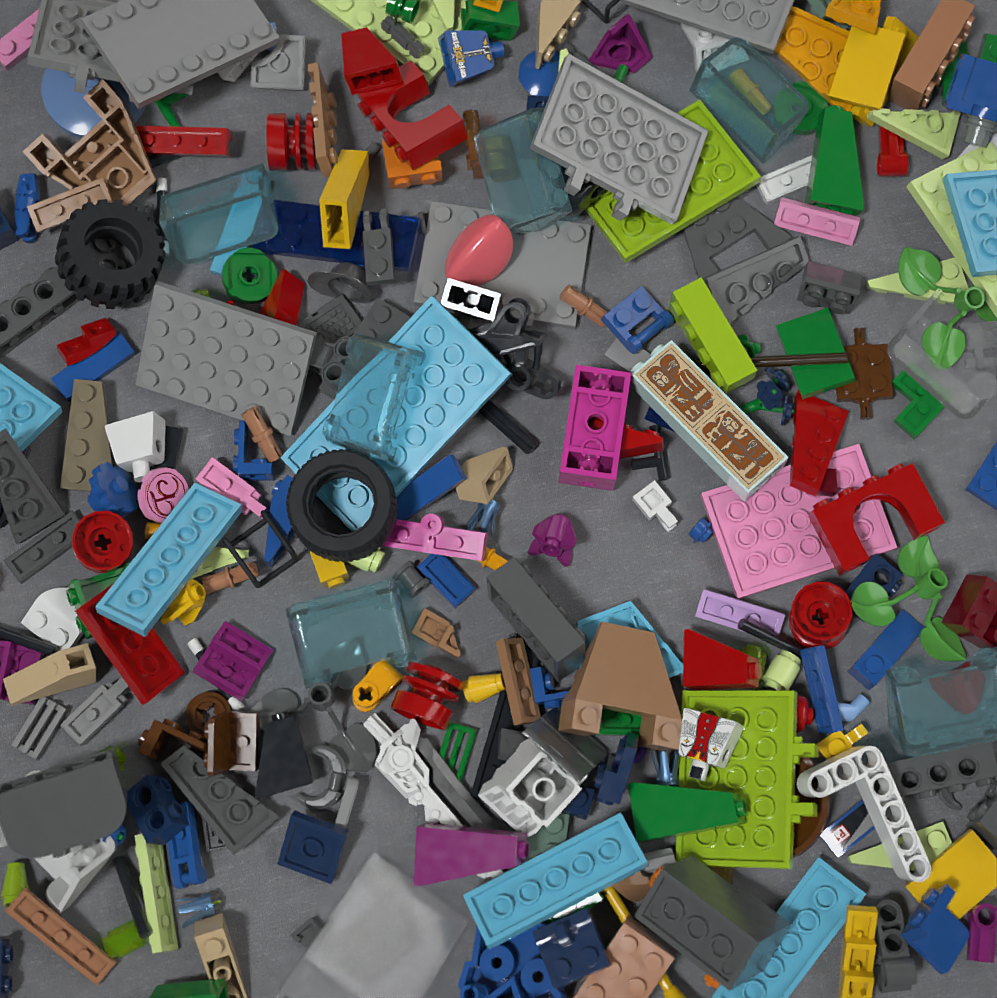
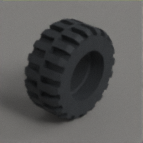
(124, 226)

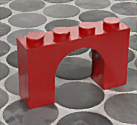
(413, 141)
(899, 488)

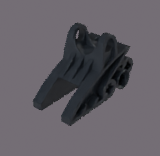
(510, 335)

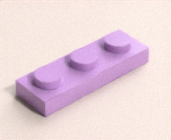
(729, 611)

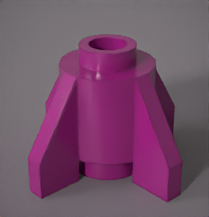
(554, 538)

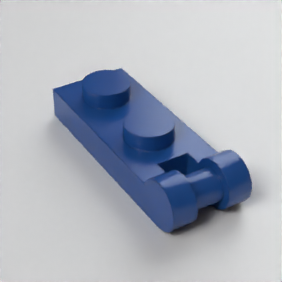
(185, 850)

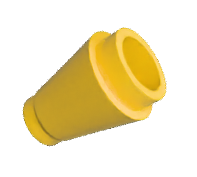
(482, 687)

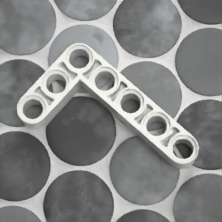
(875, 803)

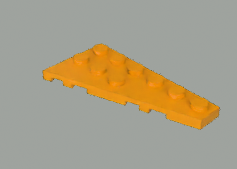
(813, 50)

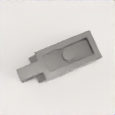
(96, 711)

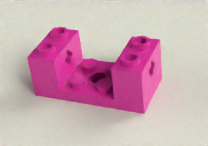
(592, 455)

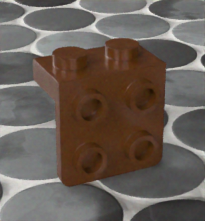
(156, 738)
(232, 742)

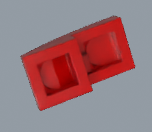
(93, 338)

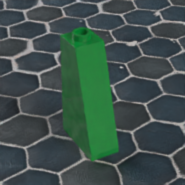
(834, 166)
(677, 811)

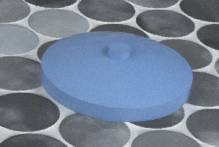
(69, 108)

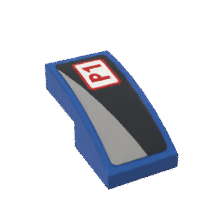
(848, 829)

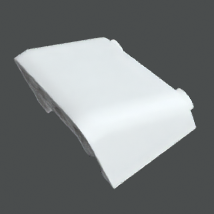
(72, 870)

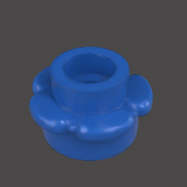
(701, 531)

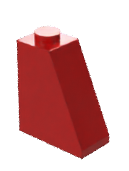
(367, 62)
(716, 665)

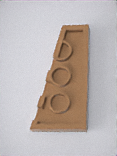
(324, 120)

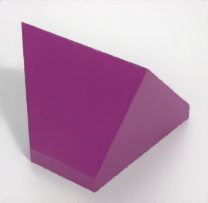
(621, 46)

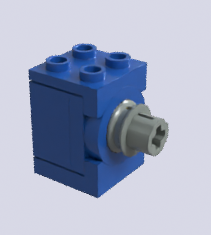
(975, 93)

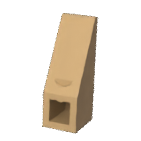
(553, 26)
(52, 675)
(219, 954)

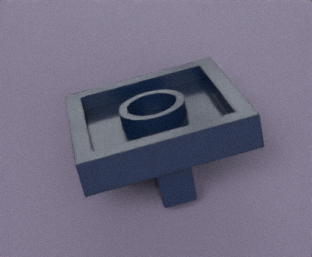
(312, 847)
(571, 948)

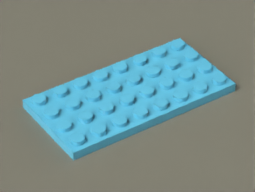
(443, 396)

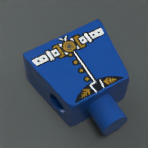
(468, 54)

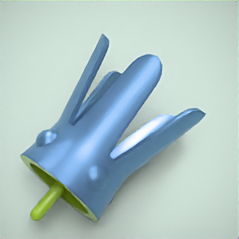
(489, 512)
(664, 775)
(203, 903)

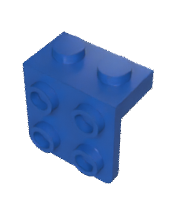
(935, 930)

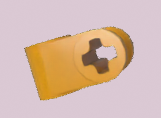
(380, 682)

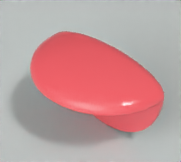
(480, 251)

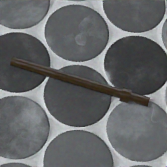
(790, 360)

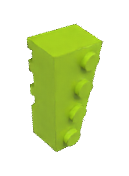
(711, 335)

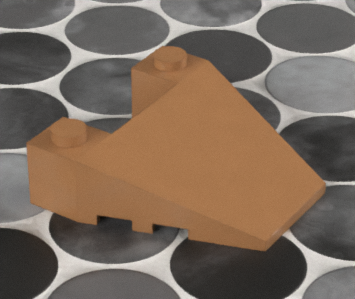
(106, 151)
(628, 676)

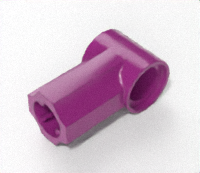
(982, 937)

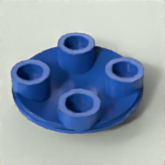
(538, 81)

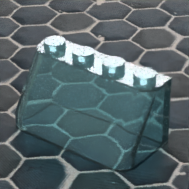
(749, 97)
(521, 183)
(219, 215)

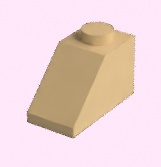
(484, 475)

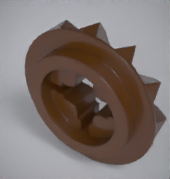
(204, 702)

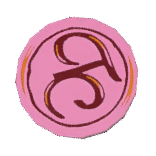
(161, 493)

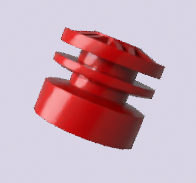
(290, 141)
(105, 525)
(831, 605)
(427, 695)

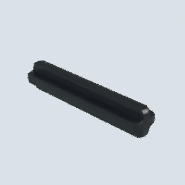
(508, 427)

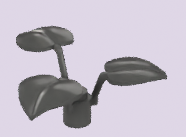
(354, 744)

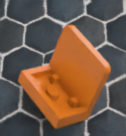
(402, 176)

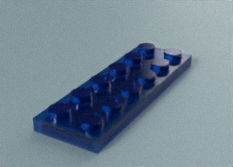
(302, 237)

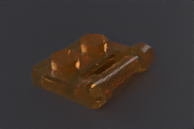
(471, 118)

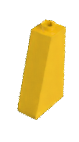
(343, 198)

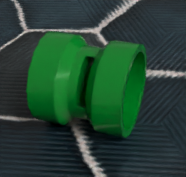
(403, 8)

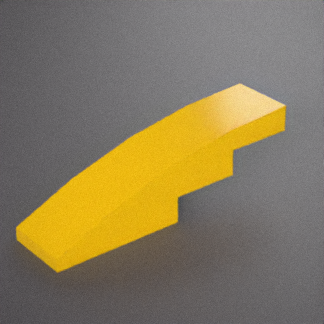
(858, 952)

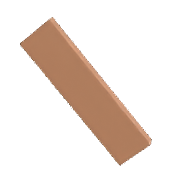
(60, 936)

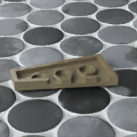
(86, 435)

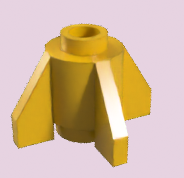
(186, 604)

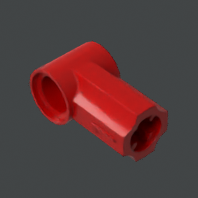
(891, 158)

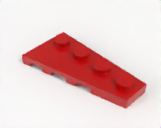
(814, 441)

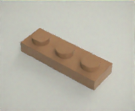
(58, 208)
(517, 680)

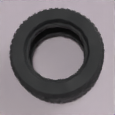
(322, 470)

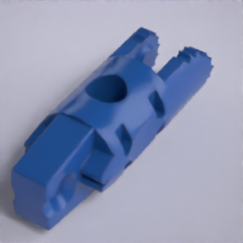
(26, 194)

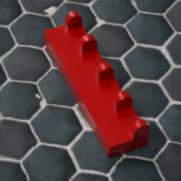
(185, 140)

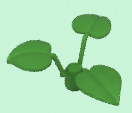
(920, 271)
(915, 561)

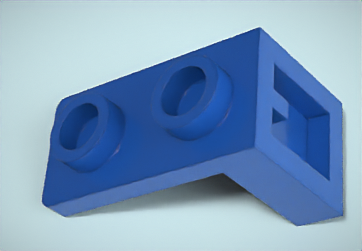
(258, 468)
(542, 686)

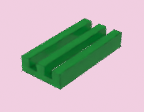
(461, 730)

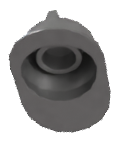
(342, 279)

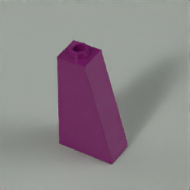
(461, 851)

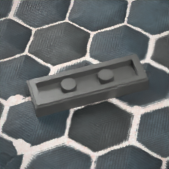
(43, 548)

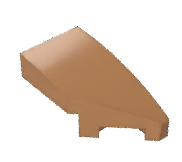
(436, 632)
(634, 887)

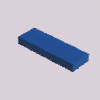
(95, 366)
(429, 487)
(821, 689)

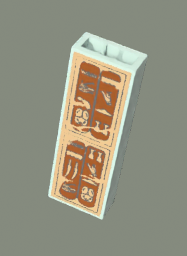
(707, 420)

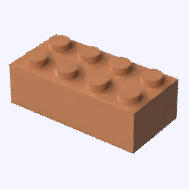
(932, 53)
(637, 964)

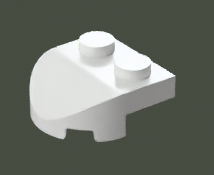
(53, 619)

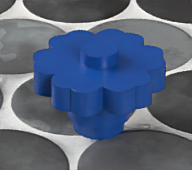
(112, 490)

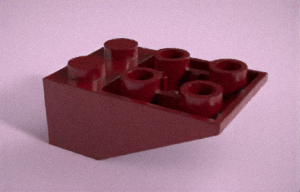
(974, 611)

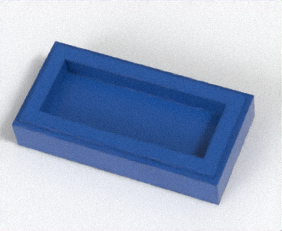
(446, 579)

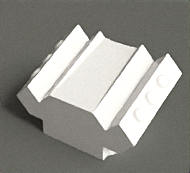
(529, 789)

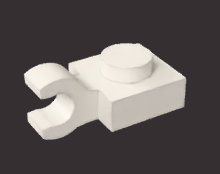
(654, 503)

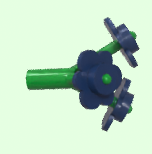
(771, 396)

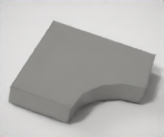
(283, 66)

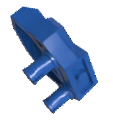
(517, 974)

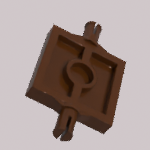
(871, 373)

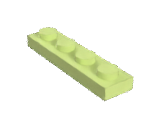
(156, 896)

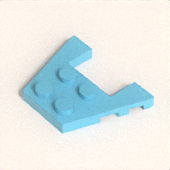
(629, 616)

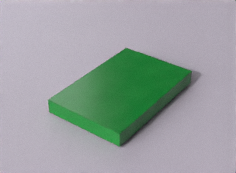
(815, 335)

